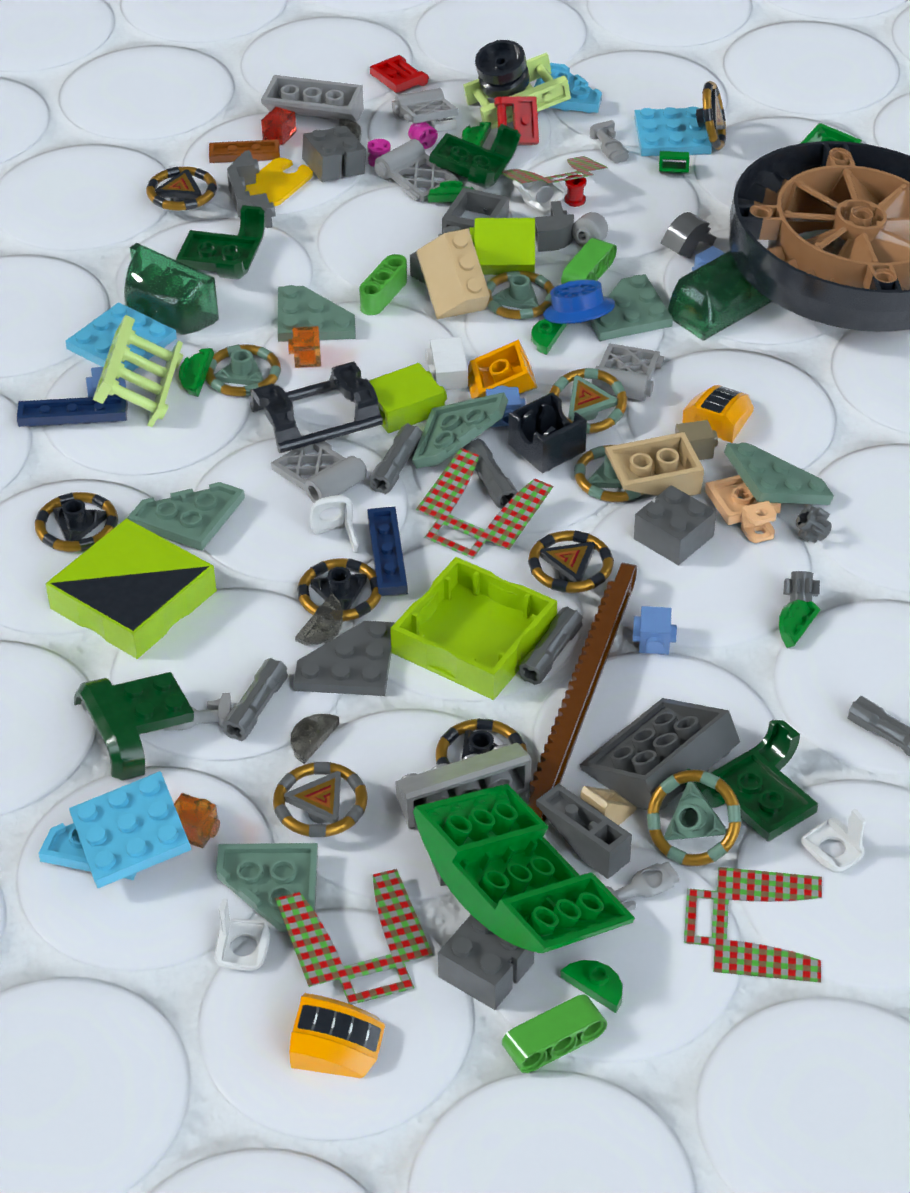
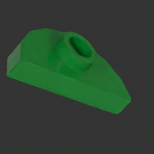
(477, 134)
(446, 191)
(545, 334)
(194, 371)
(795, 620)
(596, 981)

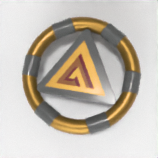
(319, 799)

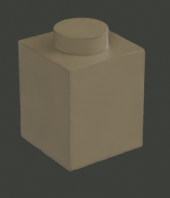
(701, 437)

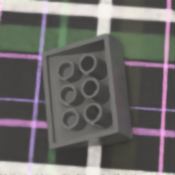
(659, 744)

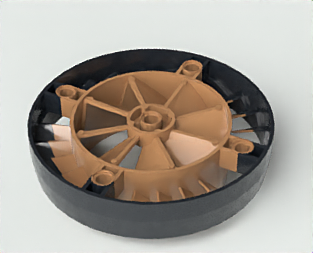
(826, 186)

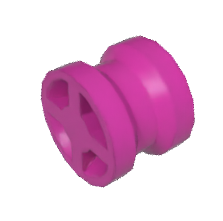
(423, 133)
(376, 149)

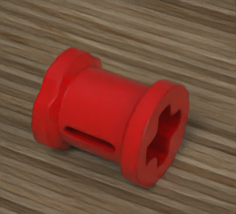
(575, 191)

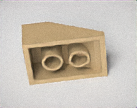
(656, 464)

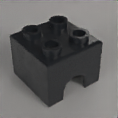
(545, 434)

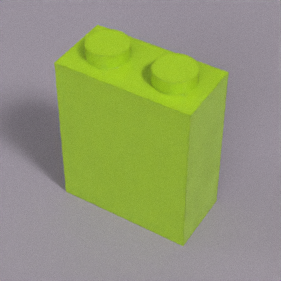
(504, 244)
(407, 396)

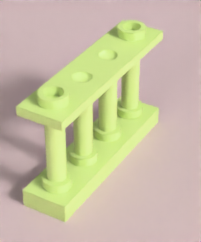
(548, 94)
(114, 369)

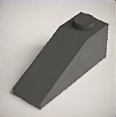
(589, 833)

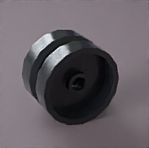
(502, 68)

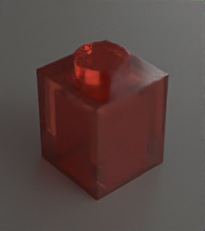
(279, 125)

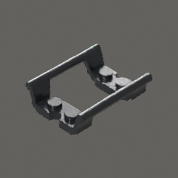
(280, 410)

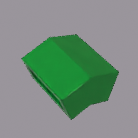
(676, 167)

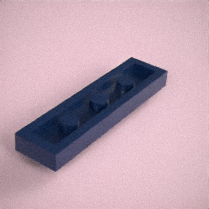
(71, 411)
(387, 551)

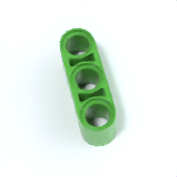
(590, 261)
(383, 284)
(554, 1033)

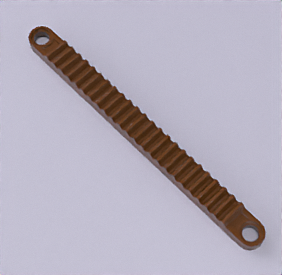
(583, 685)

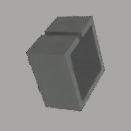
(324, 150)
(674, 525)
(480, 963)

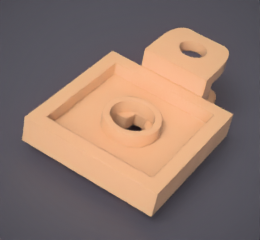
(752, 514)

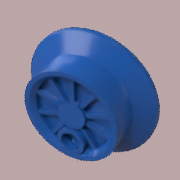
(578, 302)

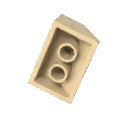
(453, 274)

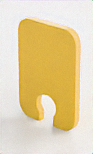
(278, 184)

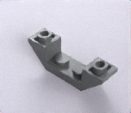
(242, 173)

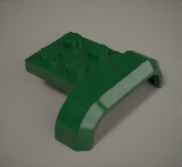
(474, 162)
(226, 253)
(133, 709)
(765, 795)

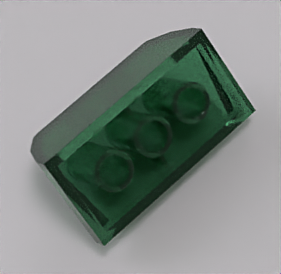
(170, 291)
(714, 298)

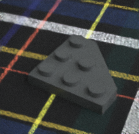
(349, 663)

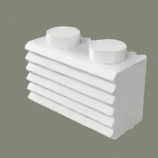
(448, 362)

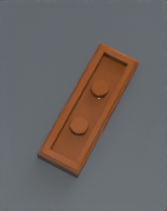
(230, 151)

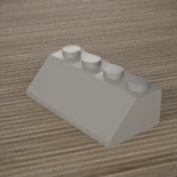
(315, 97)
(473, 773)

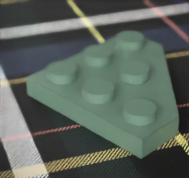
(305, 308)
(635, 310)
(455, 426)
(774, 478)
(189, 515)
(269, 871)

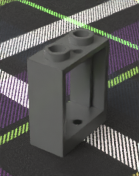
(475, 201)

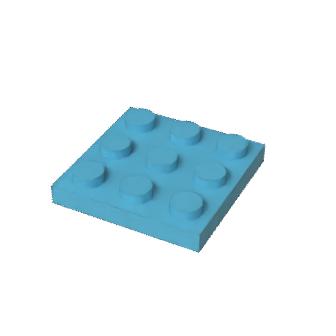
(670, 131)
(96, 337)
(129, 829)

